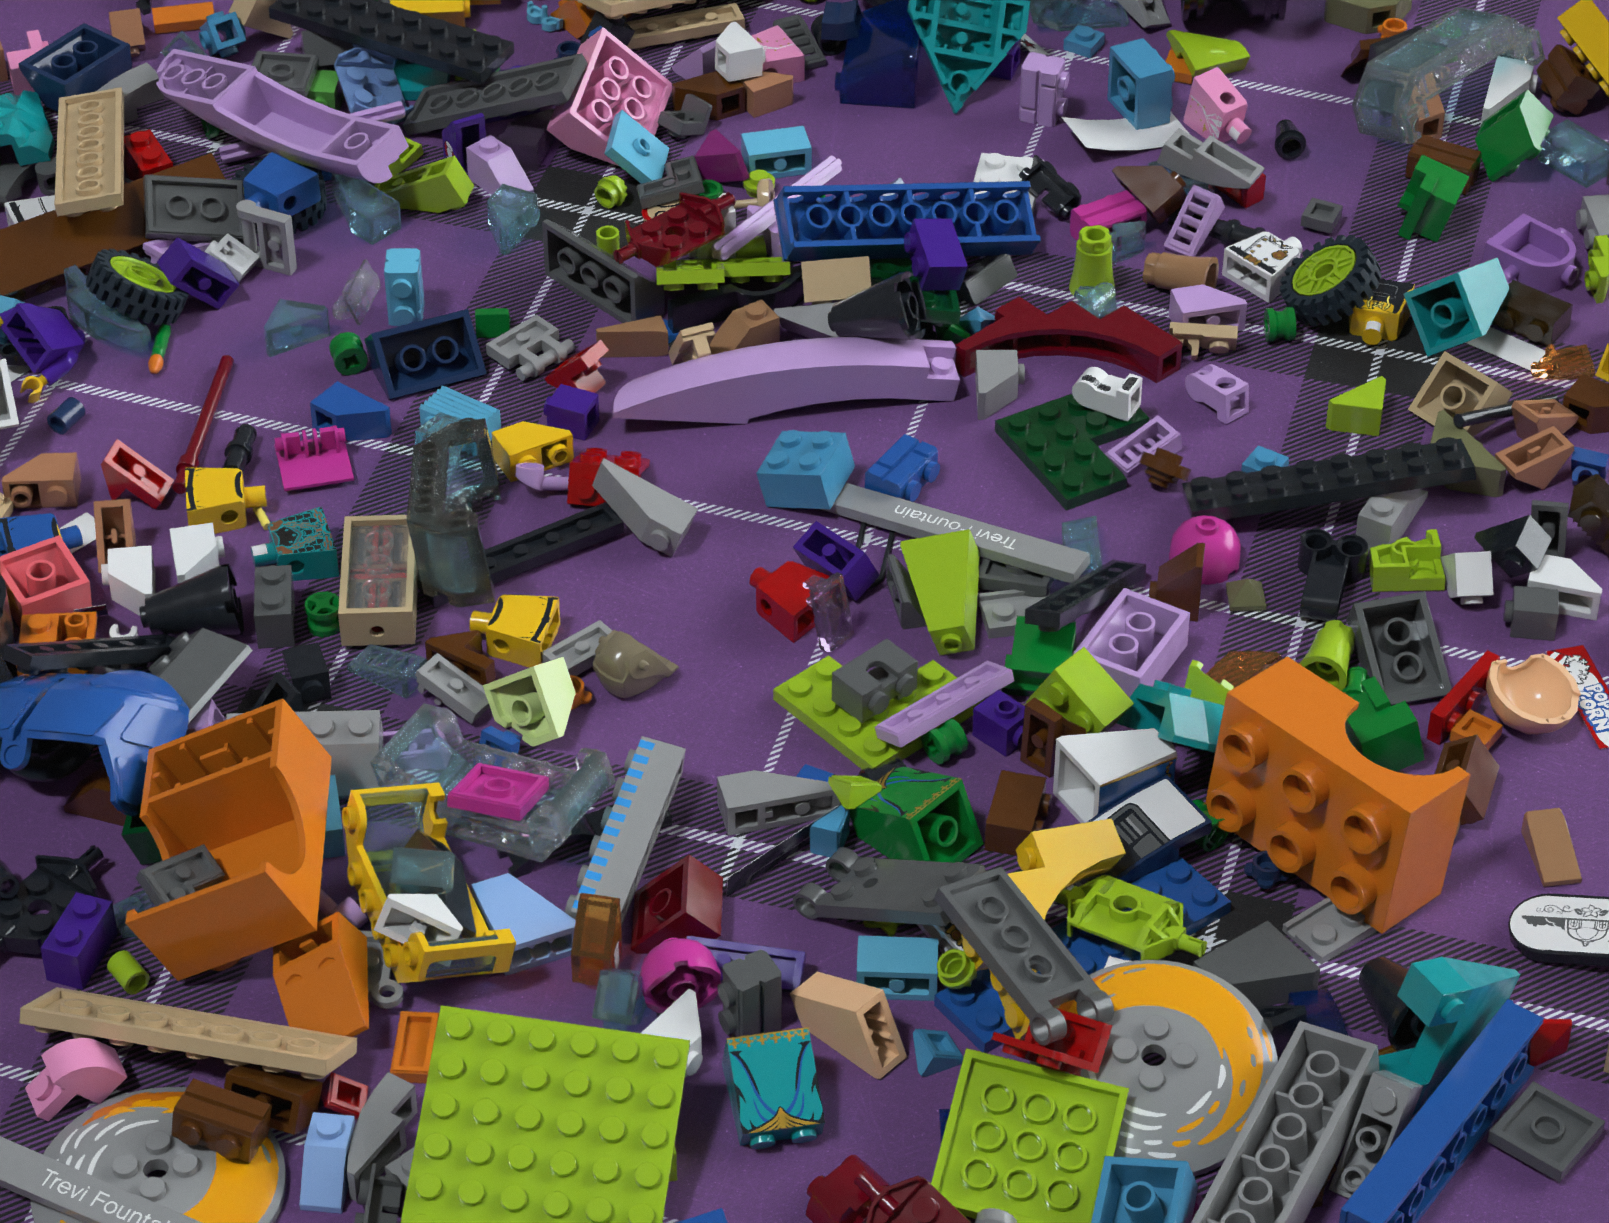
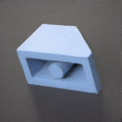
(325, 1163)

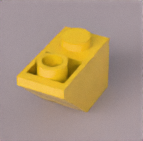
(531, 444)

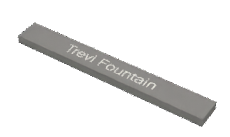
(992, 541)
(76, 1191)

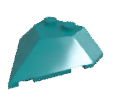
(967, 39)
(1175, 715)

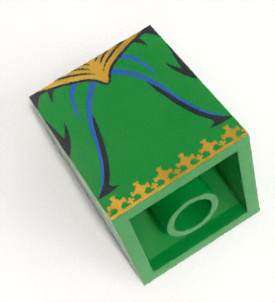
(918, 817)

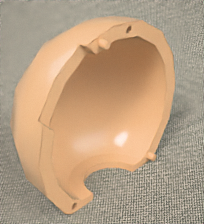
(1533, 695)

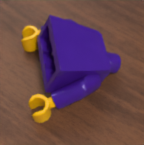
(44, 342)

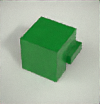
(1430, 198)
(1037, 655)
(1383, 731)

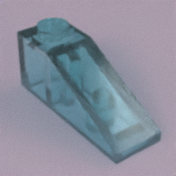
(1067, 14)
(366, 208)

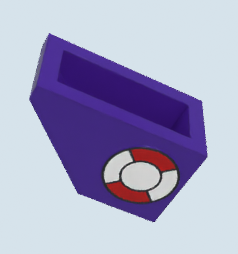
(462, 134)

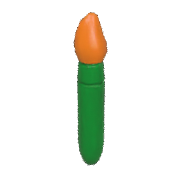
(161, 341)

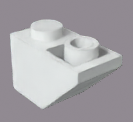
(738, 54)

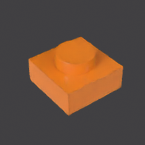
(1477, 724)

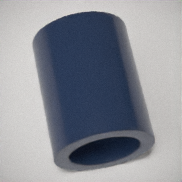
(66, 415)

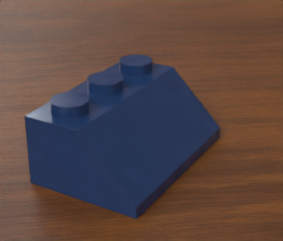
(76, 64)
(425, 354)

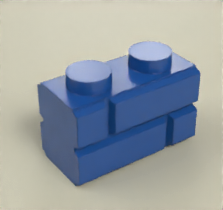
(904, 469)

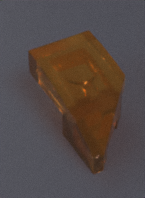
(1564, 363)
(1242, 665)

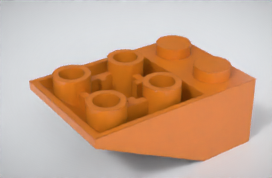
(325, 978)

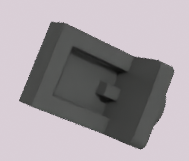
(688, 121)

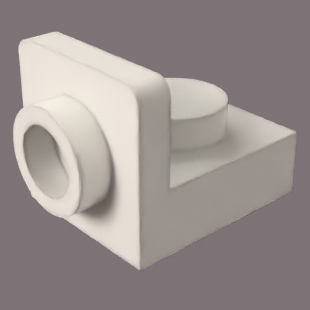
(234, 254)

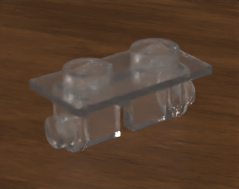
(357, 294)

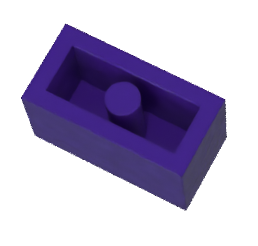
(935, 254)
(197, 273)
(831, 553)
(79, 941)

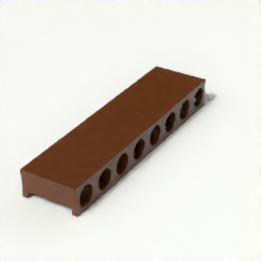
(48, 244)

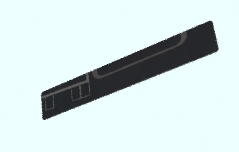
(770, 858)

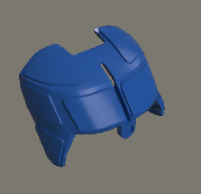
(115, 710)

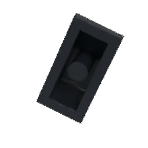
(1516, 545)

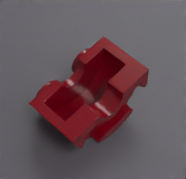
(837, 1197)

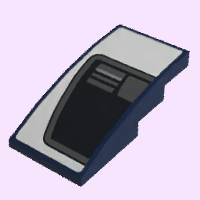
(1152, 828)

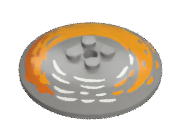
(1212, 1068)
(133, 1137)

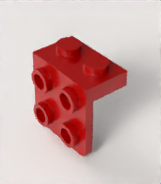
(584, 470)
(1078, 1050)

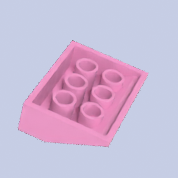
(610, 83)

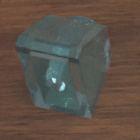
(619, 998)

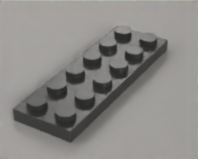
(498, 95)

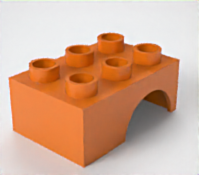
(259, 806)
(1324, 809)

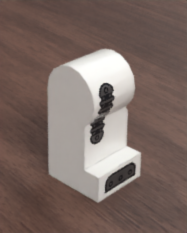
(1108, 393)

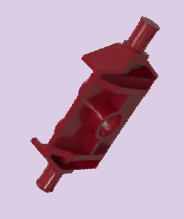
(677, 230)
(907, 1202)

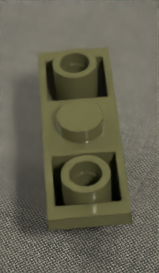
(1364, 15)
(1489, 471)

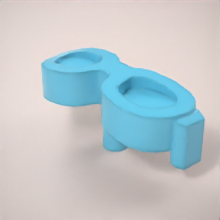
(540, 16)

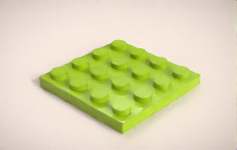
(1027, 1140)

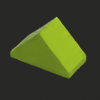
(1358, 409)

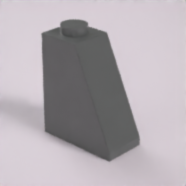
(1262, 966)

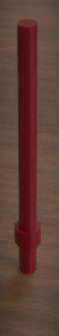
(192, 453)

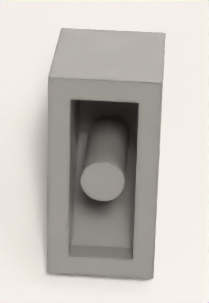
(996, 380)

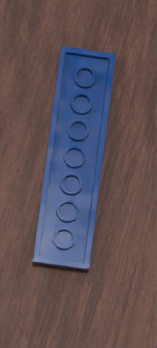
(978, 1008)

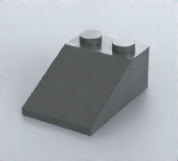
(1400, 647)

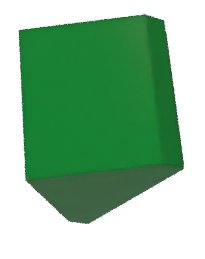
(492, 322)

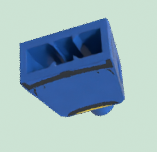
(30, 529)

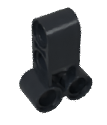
(1328, 568)

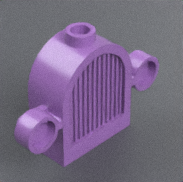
(1534, 254)

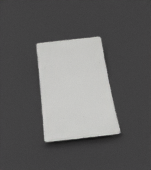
(1120, 133)

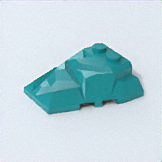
(25, 127)

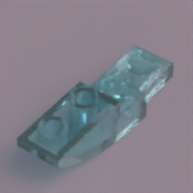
(104, 322)

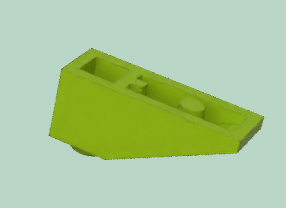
(430, 187)

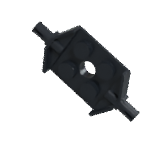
(48, 889)

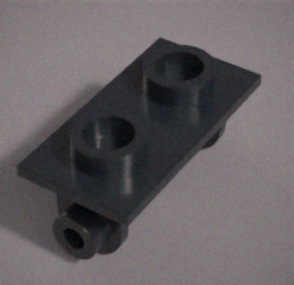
(1061, 195)

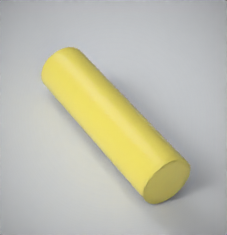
(262, 517)

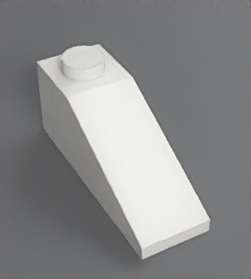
(1507, 82)

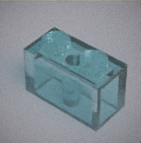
(1575, 153)

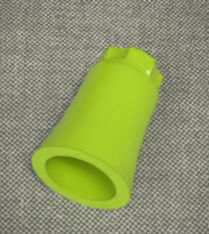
(1092, 258)
(1331, 653)

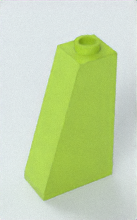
(946, 585)

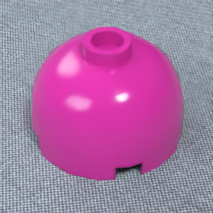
(1221, 546)
(674, 969)

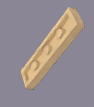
(684, 25)

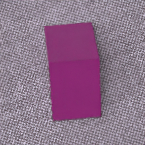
(720, 159)

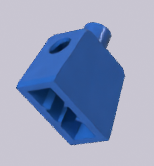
(282, 185)

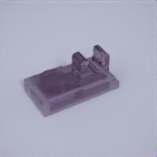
(830, 610)

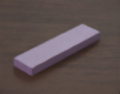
(944, 703)

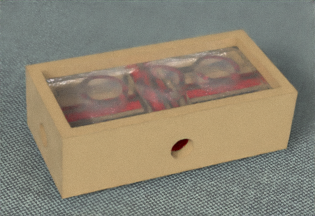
(377, 582)

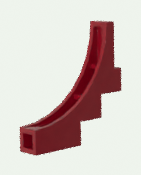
(1072, 331)

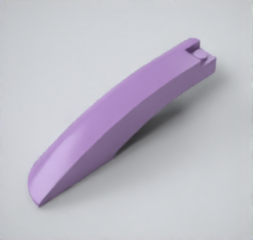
(279, 119)
(788, 376)

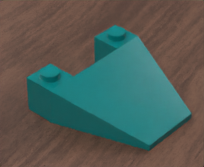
(1455, 1005)

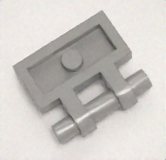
(526, 340)

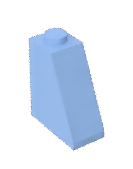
(538, 926)

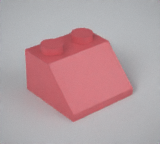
(44, 580)

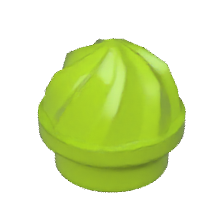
(610, 191)
(956, 969)

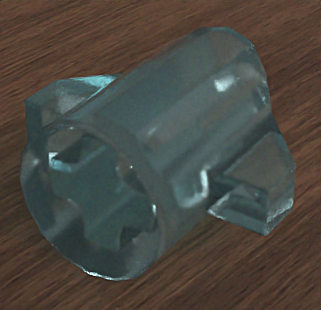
(1097, 299)

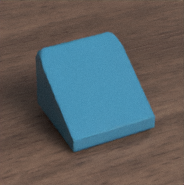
(830, 832)

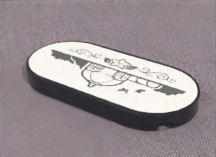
(1562, 929)

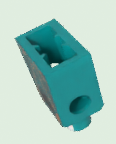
(300, 542)

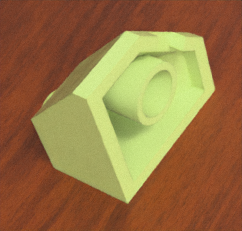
(534, 701)

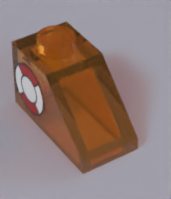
(596, 937)

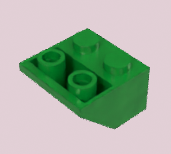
(1513, 135)

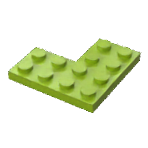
(710, 272)
(810, 701)

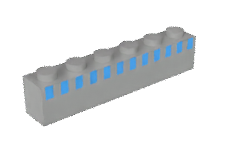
(631, 824)

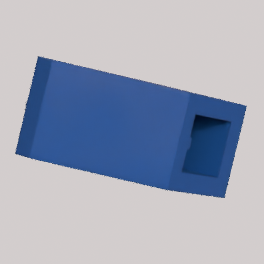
(347, 408)

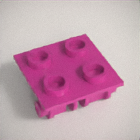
(313, 460)

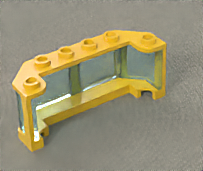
(388, 819)

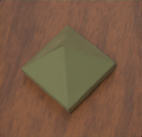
(1245, 595)

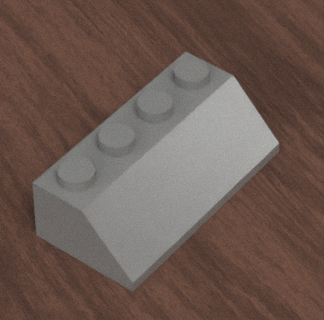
(350, 740)

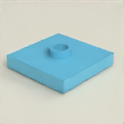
(636, 149)

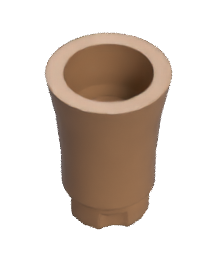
(1178, 271)

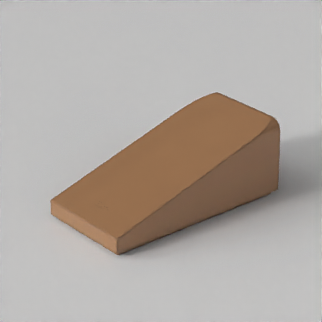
(635, 338)
(1551, 847)

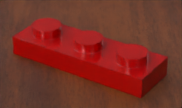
(1460, 699)

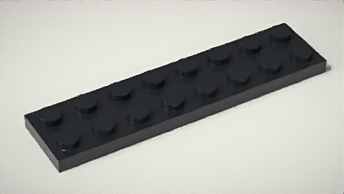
(400, 34)
(1330, 480)

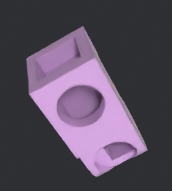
(1220, 391)

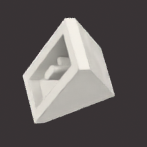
(417, 913)

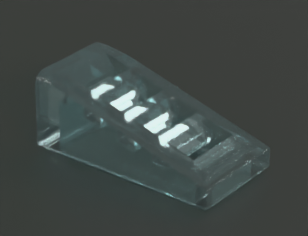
(399, 679)

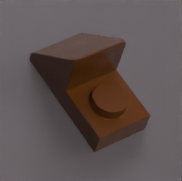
(465, 653)

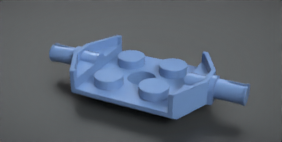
(368, 72)

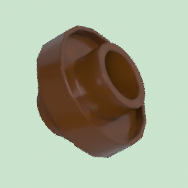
(1164, 467)

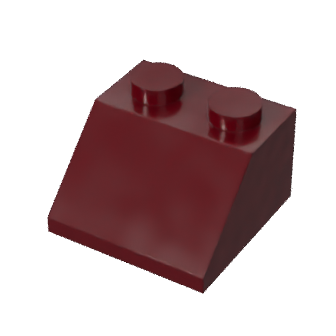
(677, 905)

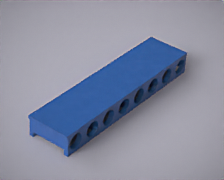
(876, 224)
(1448, 1123)

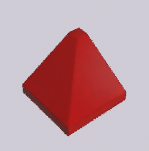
(1549, 1041)
(344, 1095)

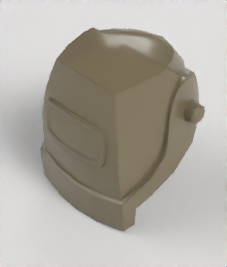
(628, 666)

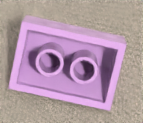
(1137, 639)

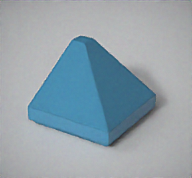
(976, 320)
(935, 1051)

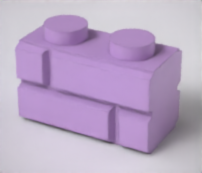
(1042, 89)

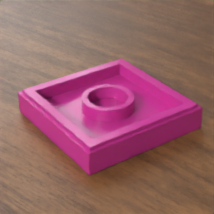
(498, 791)

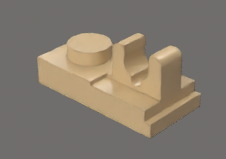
(1208, 336)
(692, 343)

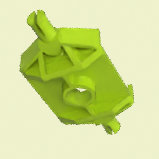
(1150, 928)

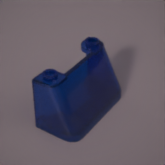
(883, 60)

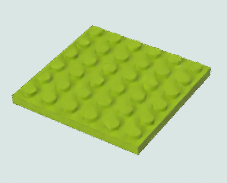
(544, 1123)

